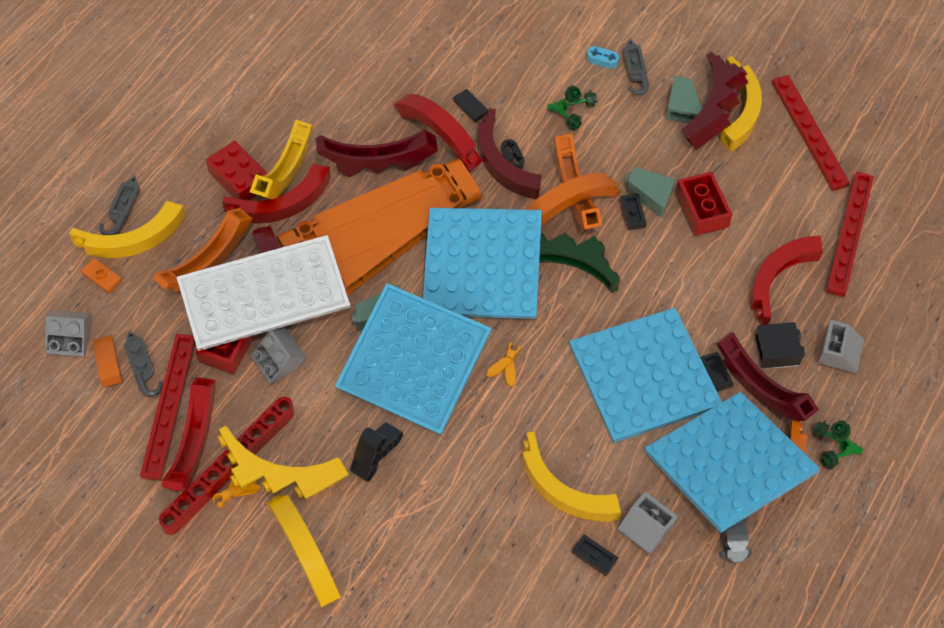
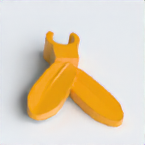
(507, 364)
(234, 491)

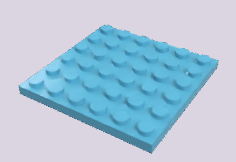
(484, 261)
(413, 358)
(644, 374)
(731, 461)

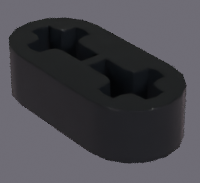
(516, 153)

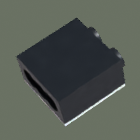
(778, 345)

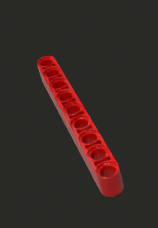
(217, 468)

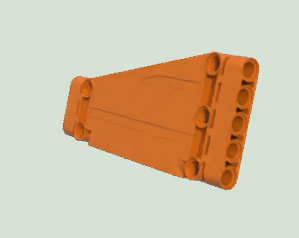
(386, 221)

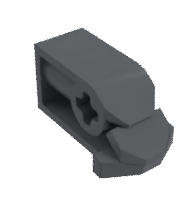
(735, 542)

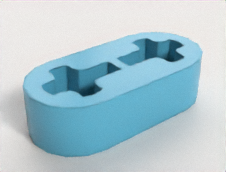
(602, 57)

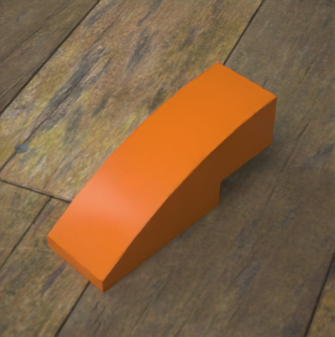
(107, 361)

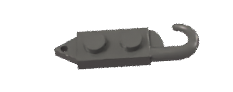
(635, 66)
(122, 205)
(140, 364)

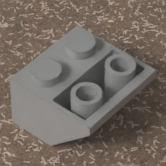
(67, 332)
(841, 347)
(277, 355)
(648, 523)

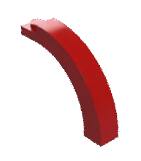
(441, 122)
(288, 204)
(792, 253)
(194, 435)

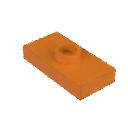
(101, 275)

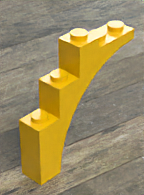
(251, 468)

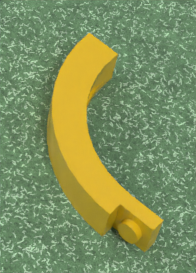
(743, 127)
(286, 168)
(135, 241)
(561, 496)
(304, 549)

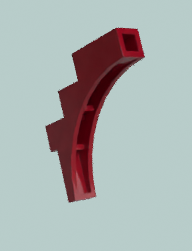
(723, 98)
(378, 157)

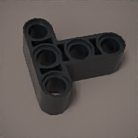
(373, 448)

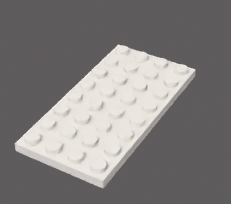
(263, 292)

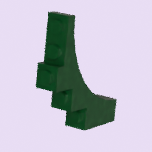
(585, 256)

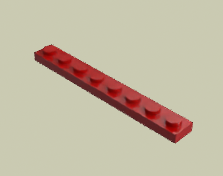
(810, 133)
(850, 234)
(168, 407)

